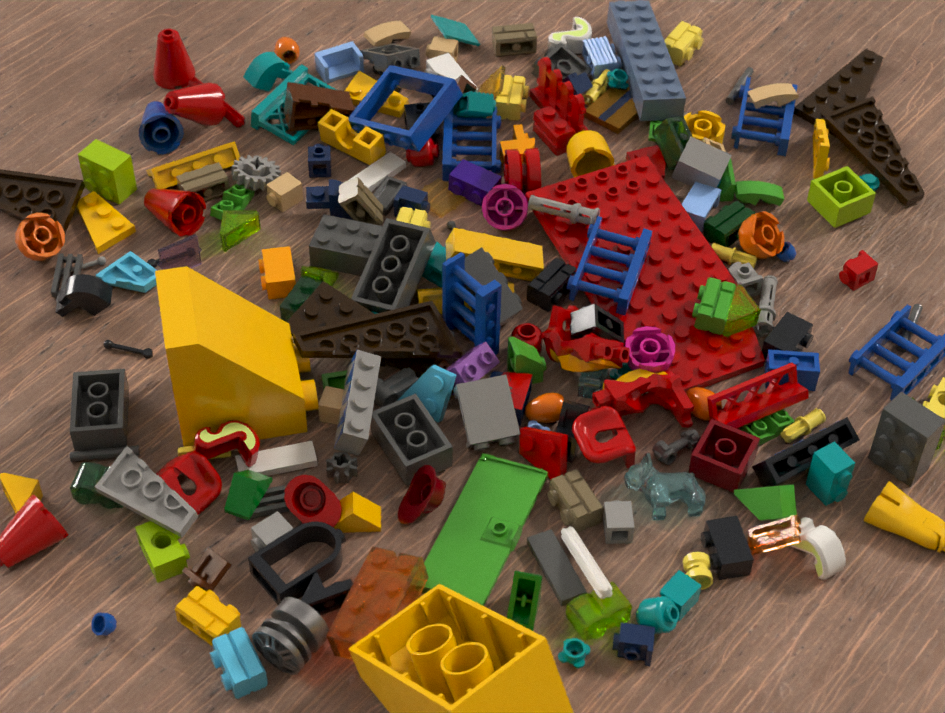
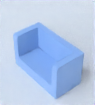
(339, 62)
(700, 201)

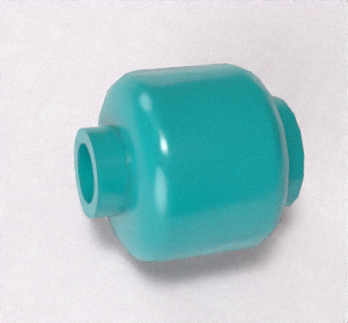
(658, 613)

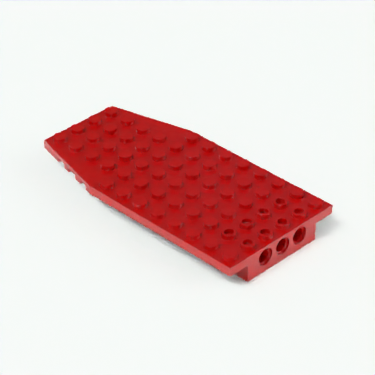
(675, 266)

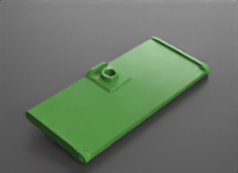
(483, 527)

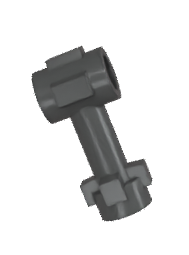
(668, 454)

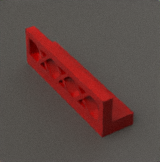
(758, 405)

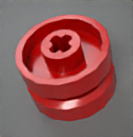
(524, 173)

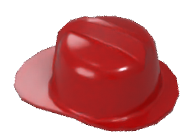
(312, 500)

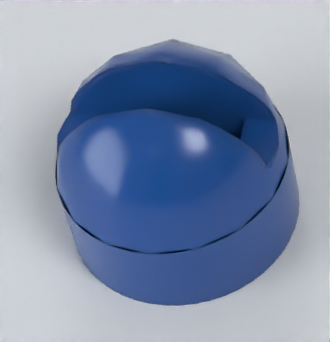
(788, 252)
(103, 624)

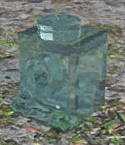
(593, 378)

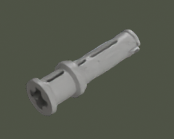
(536, 203)
(766, 304)

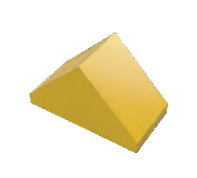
(19, 489)
(359, 515)

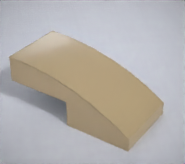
(386, 32)
(780, 92)

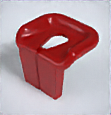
(603, 419)
(201, 472)

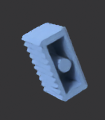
(600, 55)

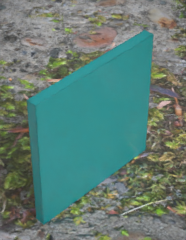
(455, 30)

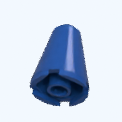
(160, 129)

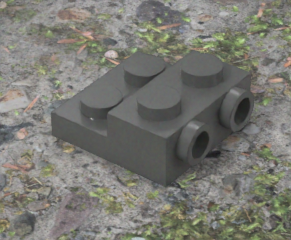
(393, 55)
(564, 60)

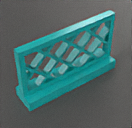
(271, 106)

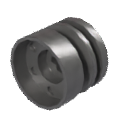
(290, 635)

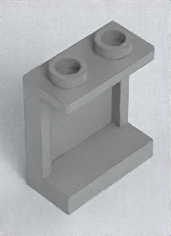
(487, 412)

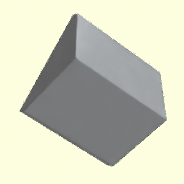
(701, 164)

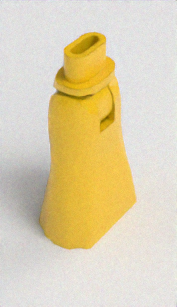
(903, 516)

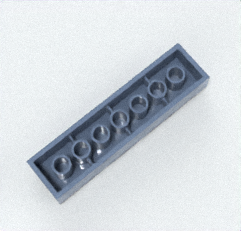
(645, 60)

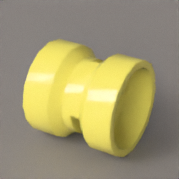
(697, 568)

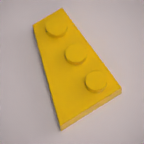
(361, 86)
(820, 148)
(103, 222)

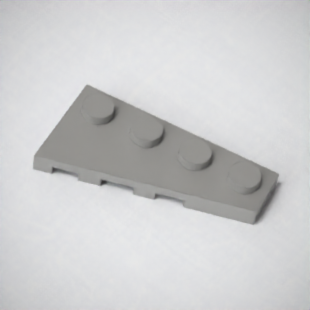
(142, 491)

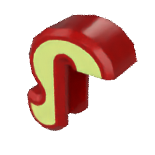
(228, 437)

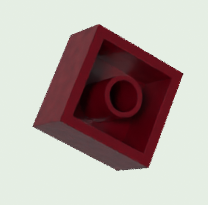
(723, 455)

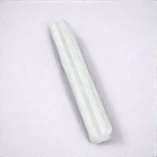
(586, 562)

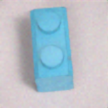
(239, 663)

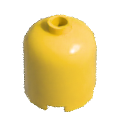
(588, 153)

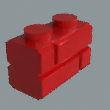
(552, 129)

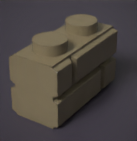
(514, 39)
(207, 181)
(360, 202)
(575, 501)

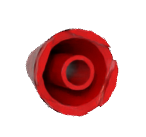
(172, 61)
(197, 103)
(176, 209)
(29, 533)

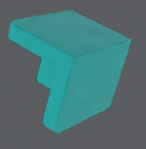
(682, 591)

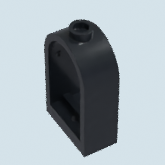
(309, 532)

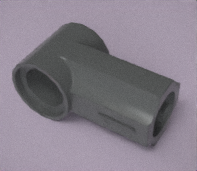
(394, 387)

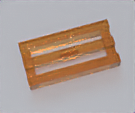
(774, 539)

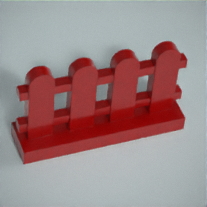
(559, 95)

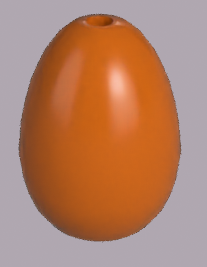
(287, 50)
(698, 397)
(545, 408)

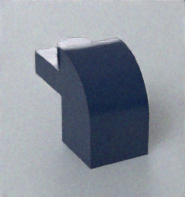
(326, 198)

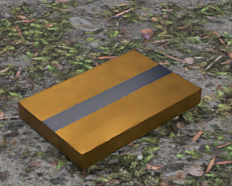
(613, 109)

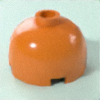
(761, 236)
(39, 237)

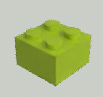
(107, 171)
(841, 196)

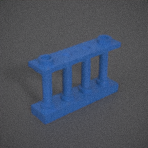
(783, 125)
(451, 135)
(627, 279)
(486, 304)
(914, 372)

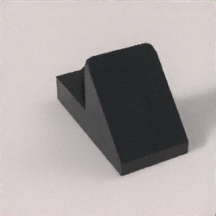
(326, 599)

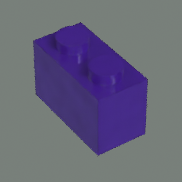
(472, 181)

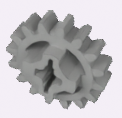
(254, 172)

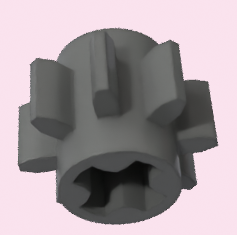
(341, 467)

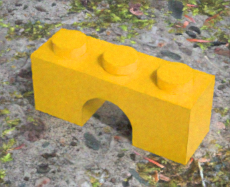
(336, 131)

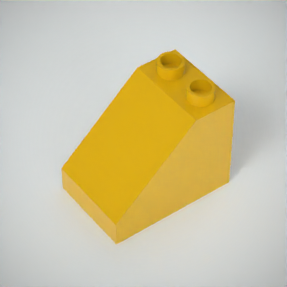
(230, 360)
(458, 659)

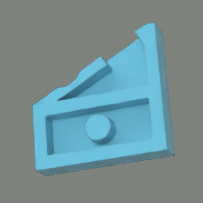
(129, 273)
(433, 390)

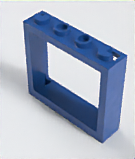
(446, 96)

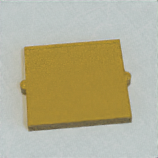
(494, 83)
(442, 199)

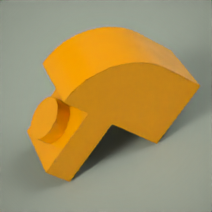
(520, 141)

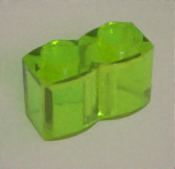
(594, 615)

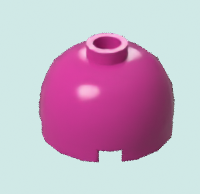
(505, 207)
(650, 350)

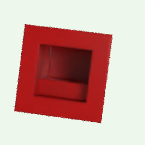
(858, 271)

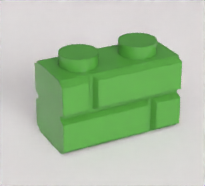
(714, 305)

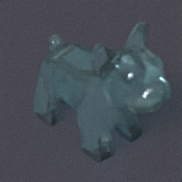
(665, 488)

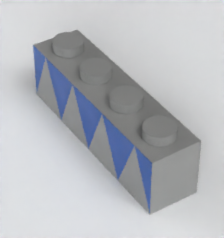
(357, 403)

